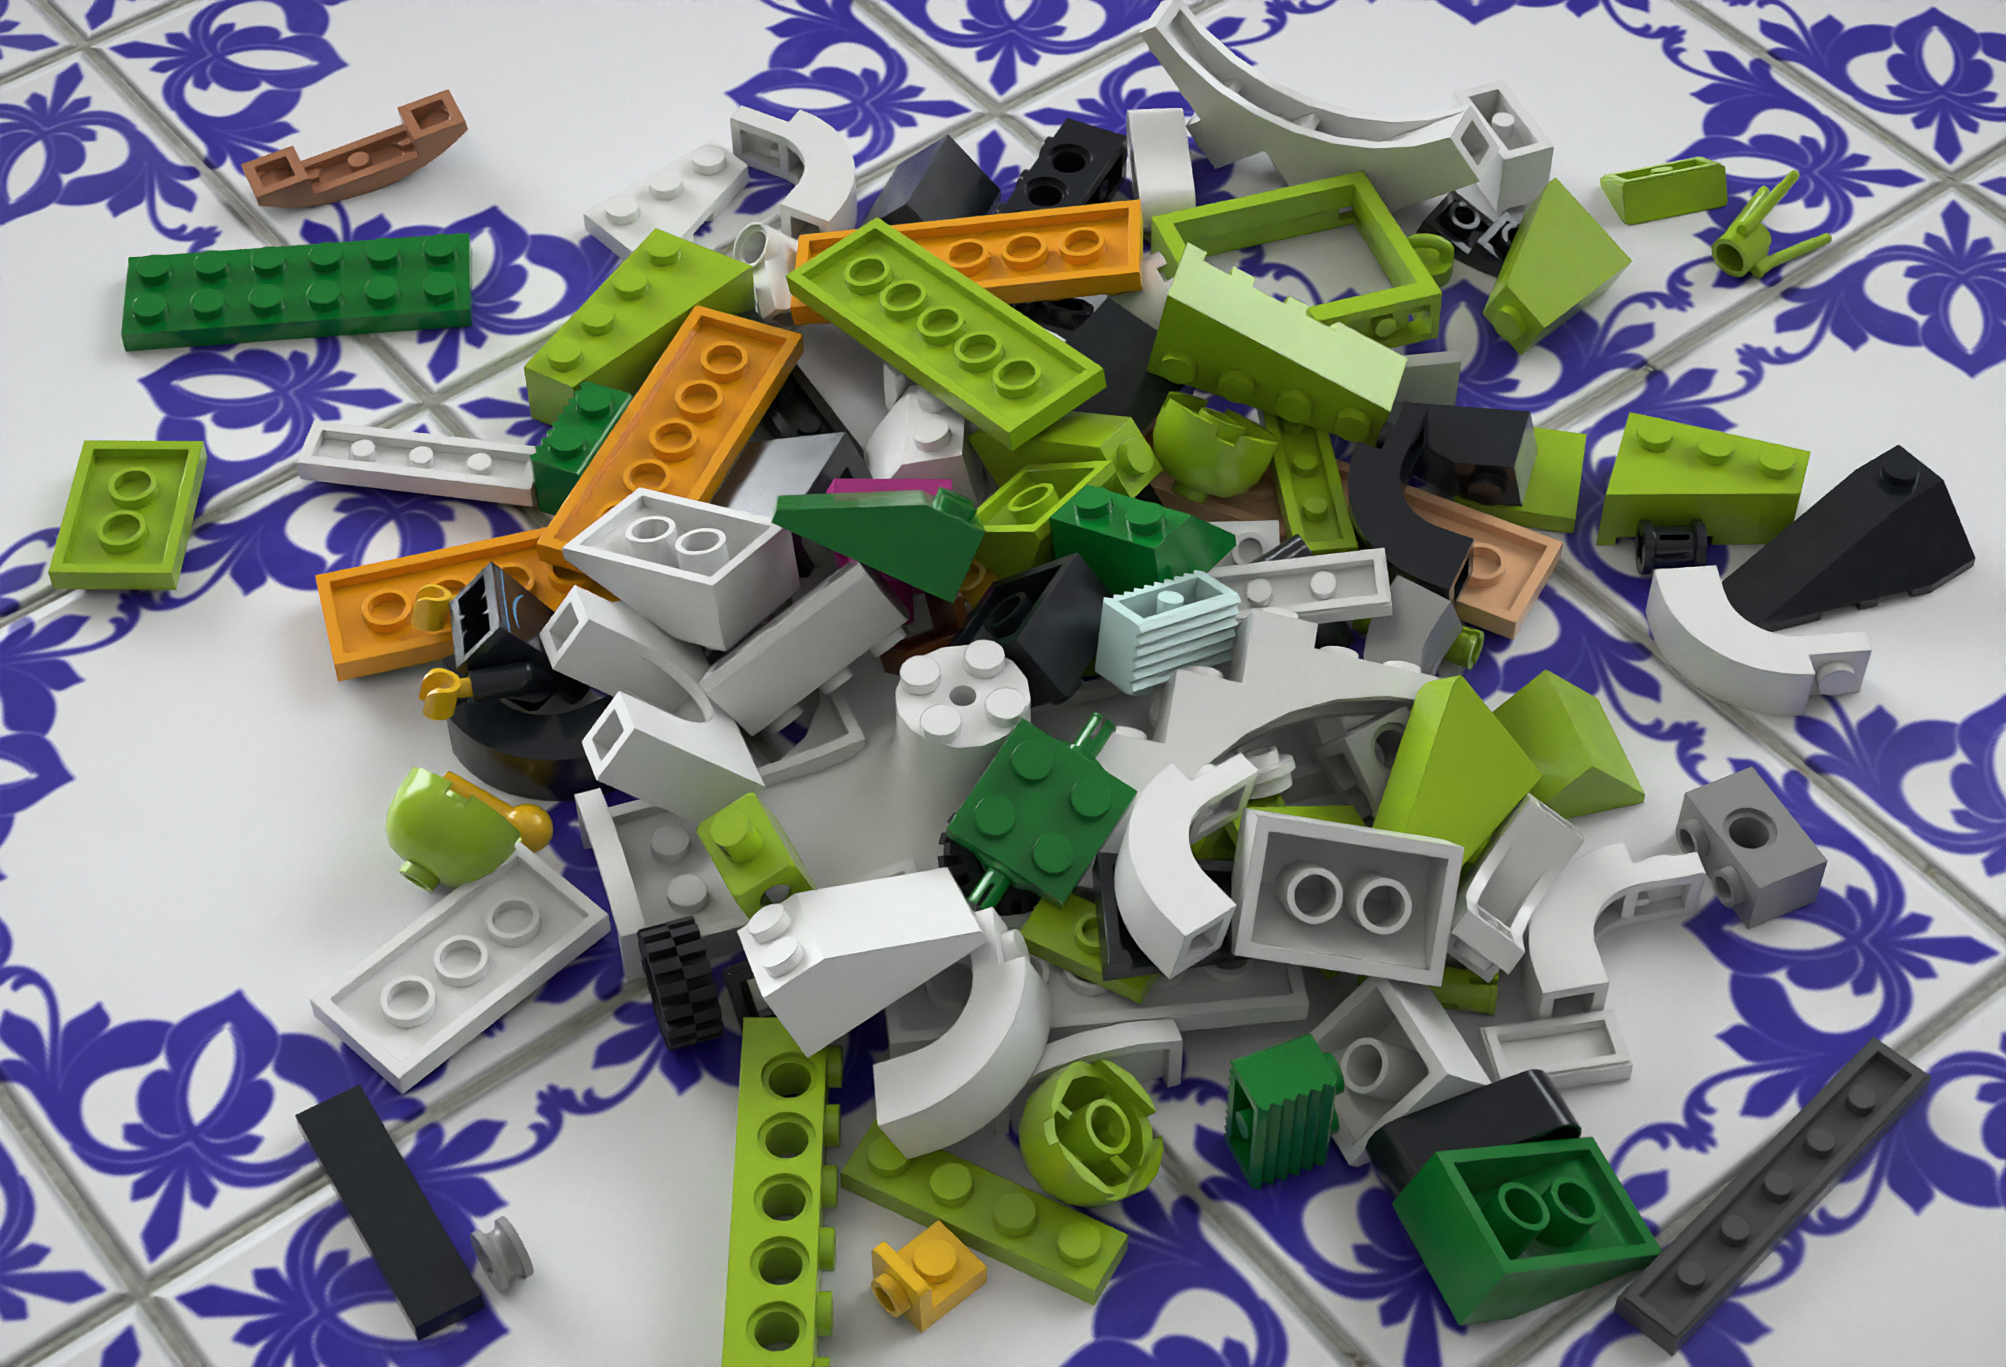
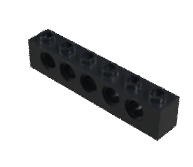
(1072, 169)

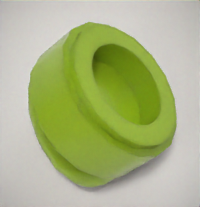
(1436, 255)

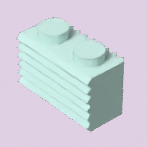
(1165, 629)

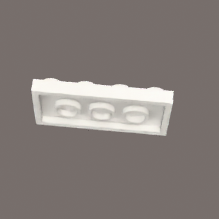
(459, 967)

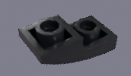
(1474, 236)

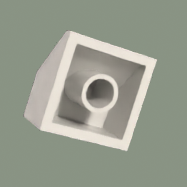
(925, 441)
(1394, 1058)

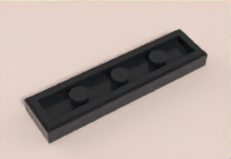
(390, 1212)

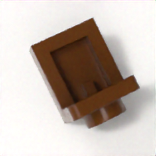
(946, 620)

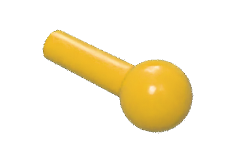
(529, 819)

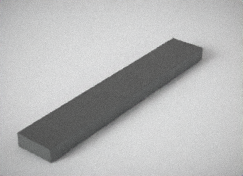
(1771, 1196)

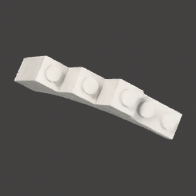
(1306, 138)
(1271, 685)

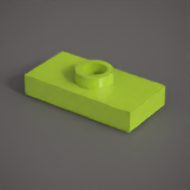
(1072, 943)

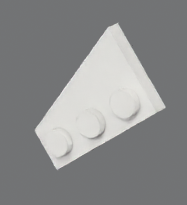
(670, 199)

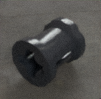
(1670, 545)

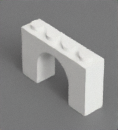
(661, 729)

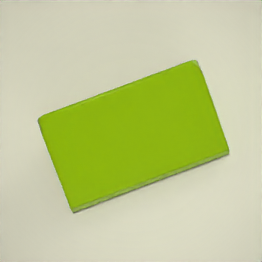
(1666, 189)

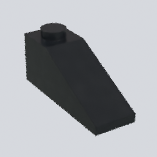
(1477, 452)

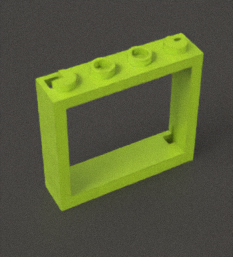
(1312, 209)

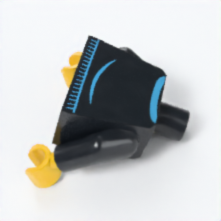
(494, 646)

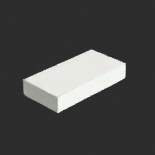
(1567, 1048)

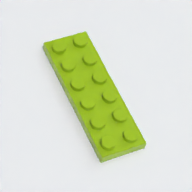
(946, 333)

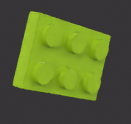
(128, 515)

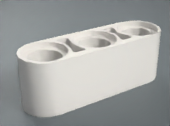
(1159, 161)

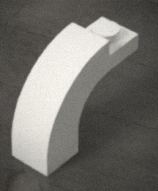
(809, 157)
(1739, 660)
(1158, 885)
(1508, 886)
(1584, 903)
(980, 1062)

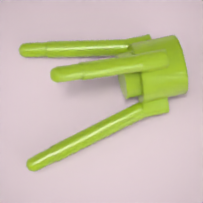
(1748, 240)

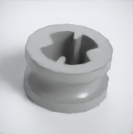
(501, 1253)

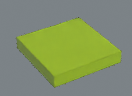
(1552, 487)

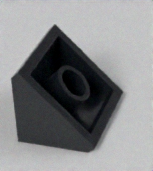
(936, 186)

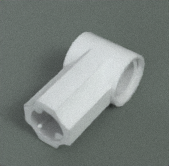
(771, 258)

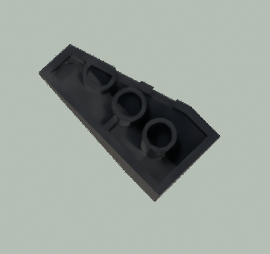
(1866, 539)

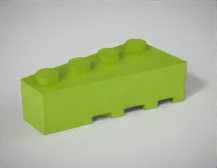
(633, 320)
(1272, 353)

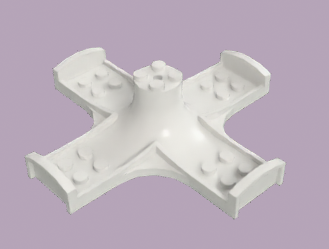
(876, 793)

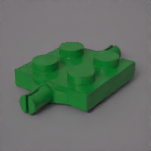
(1041, 813)

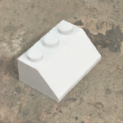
(807, 648)
(1343, 897)

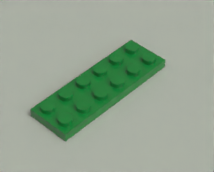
(297, 292)

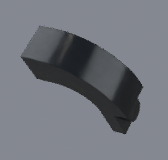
(1383, 519)
(525, 751)

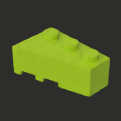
(1688, 472)

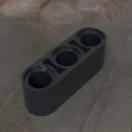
(1500, 1113)

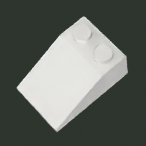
(689, 565)
(855, 949)

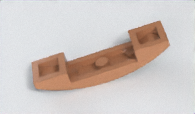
(363, 165)

